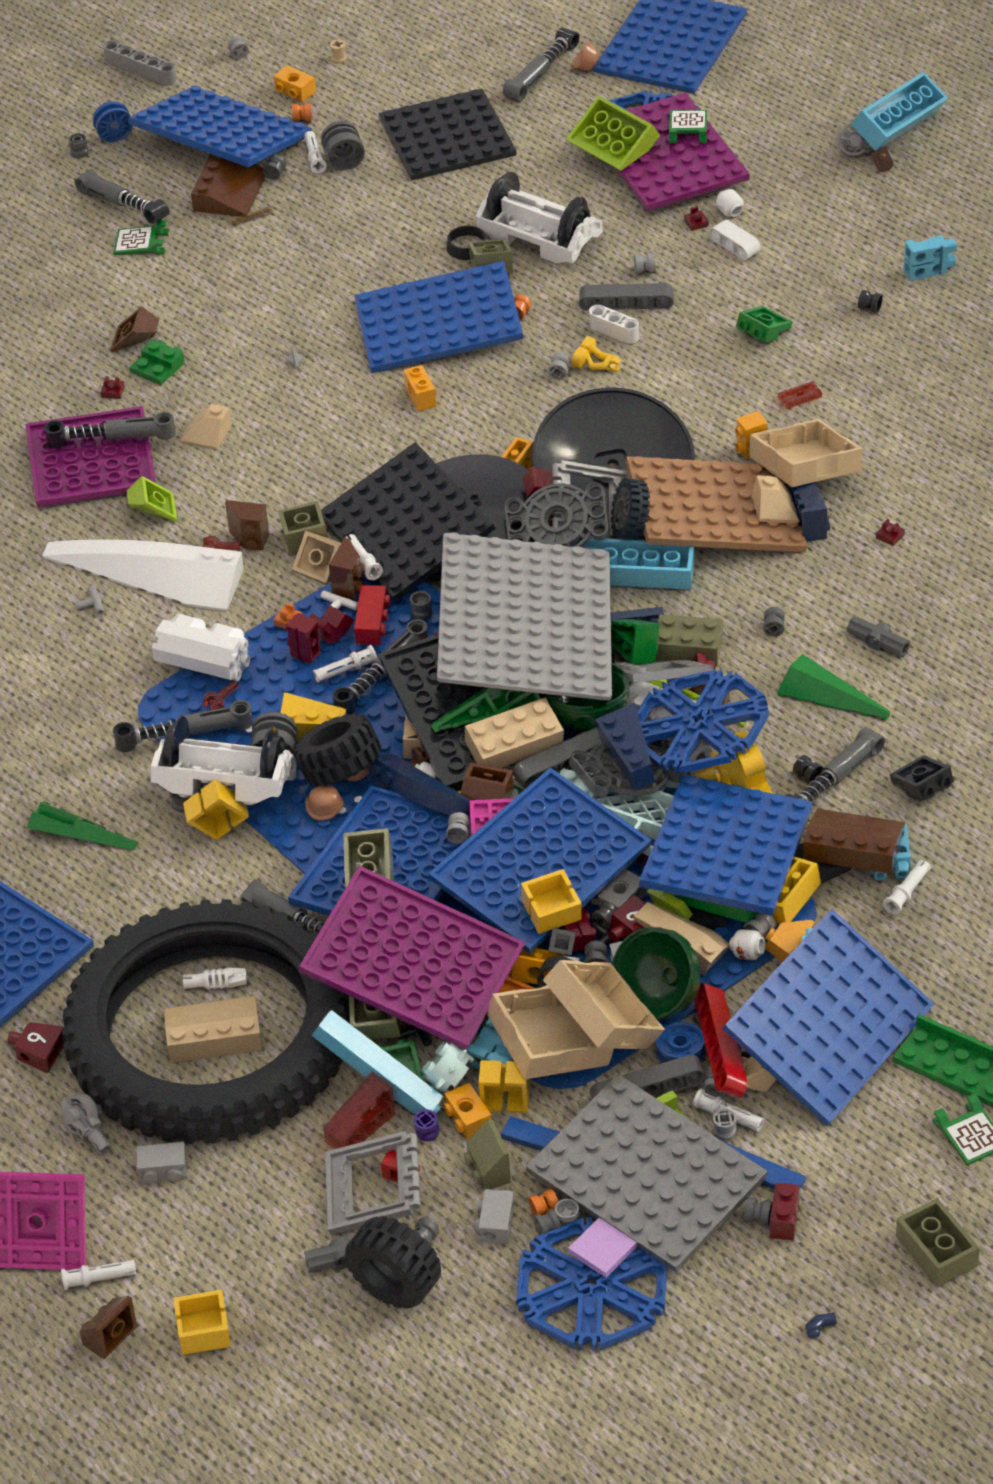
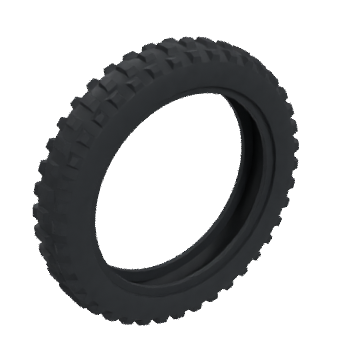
(197, 1109)

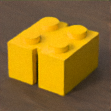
(209, 810)
(551, 901)
(500, 1078)
(202, 1322)

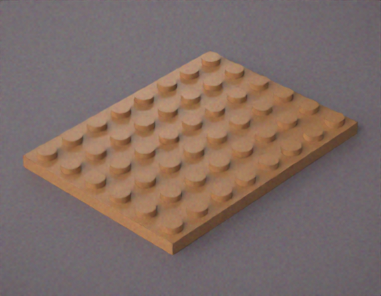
(709, 506)

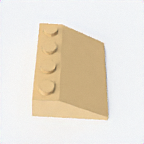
(212, 1029)

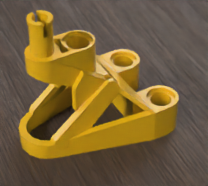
(745, 771)

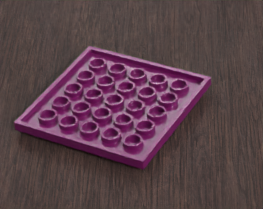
(89, 466)

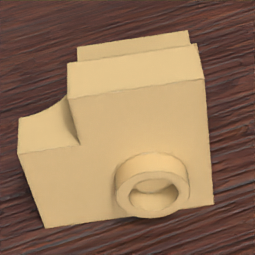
(757, 1076)

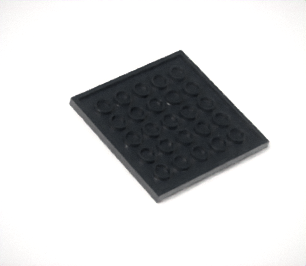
(447, 134)

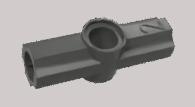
(878, 636)
(328, 1255)

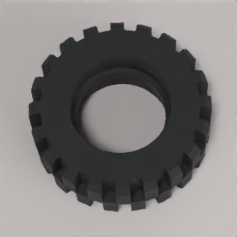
(337, 749)
(393, 1262)

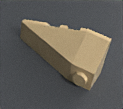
(704, 941)

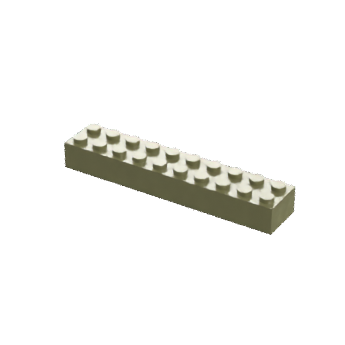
(374, 852)

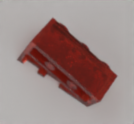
(361, 1114)

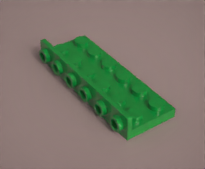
(949, 1058)

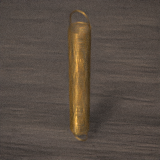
(252, 215)

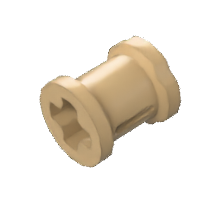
(337, 47)

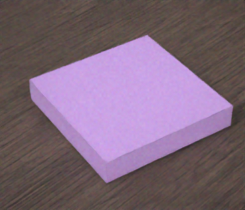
(602, 1247)

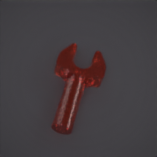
(211, 542)
(217, 698)

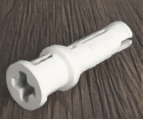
(314, 156)
(372, 569)
(356, 663)
(902, 893)
(713, 1104)
(86, 1275)

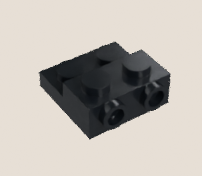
(923, 777)

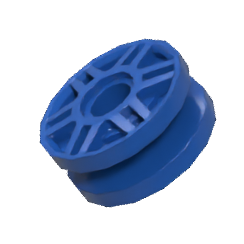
(112, 121)
(679, 1041)

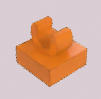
(284, 615)

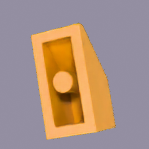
(786, 938)

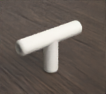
(338, 600)

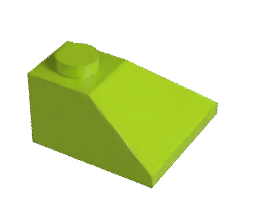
(152, 499)

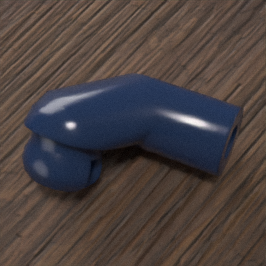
(817, 1321)

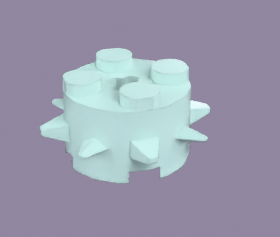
(447, 1067)

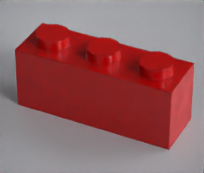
(371, 615)

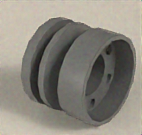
(342, 145)
(285, 725)

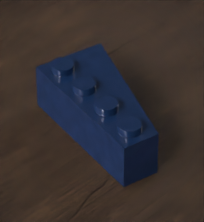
(810, 511)
(625, 742)

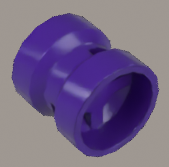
(426, 1125)

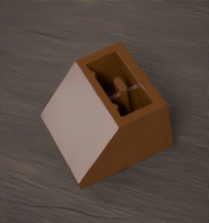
(487, 782)

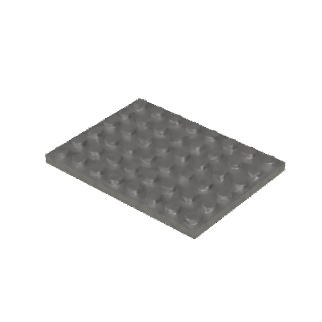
(647, 1172)

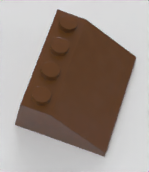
(226, 187)
(853, 840)

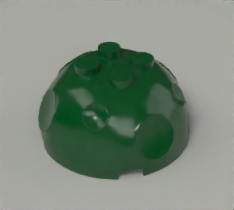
(581, 712)
(659, 969)

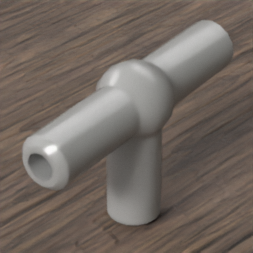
(95, 600)

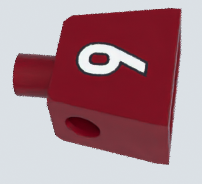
(622, 919)
(38, 1045)

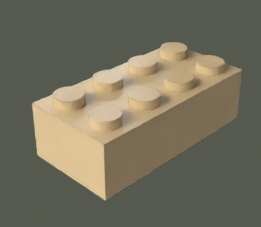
(514, 734)

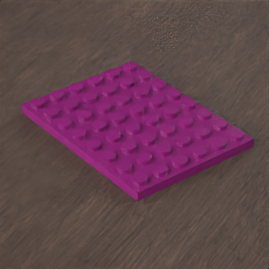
(682, 168)
(412, 957)

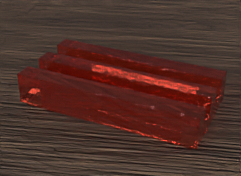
(800, 395)

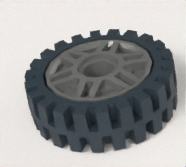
(630, 509)

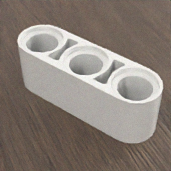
(735, 239)
(614, 324)

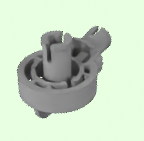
(853, 140)
(85, 1120)

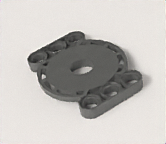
(559, 498)
(610, 775)

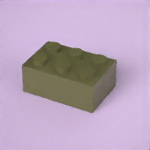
(685, 636)
(937, 1242)

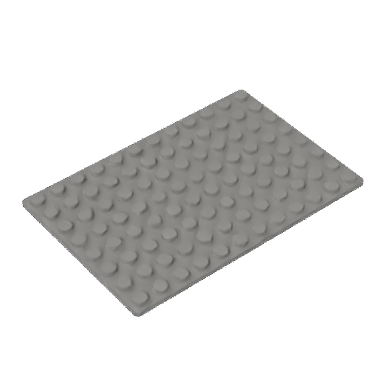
(525, 617)

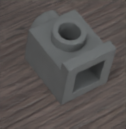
(561, 941)

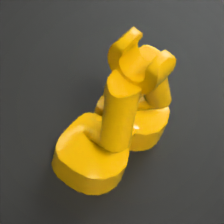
(587, 349)

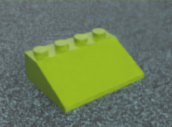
(613, 134)

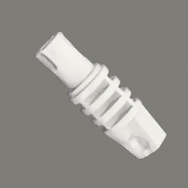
(216, 978)

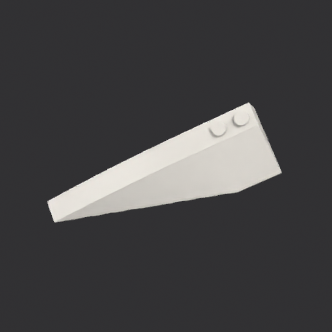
(177, 571)

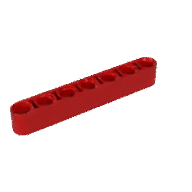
(720, 1047)

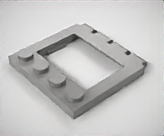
(561, 474)
(662, 670)
(339, 1181)

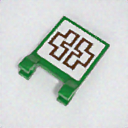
(688, 122)
(141, 239)
(969, 1133)

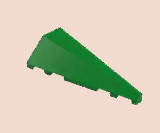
(816, 684)
(484, 705)
(63, 823)

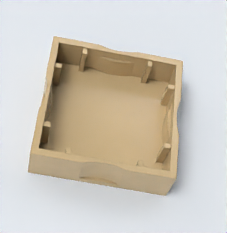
(805, 452)
(603, 1005)
(543, 1034)

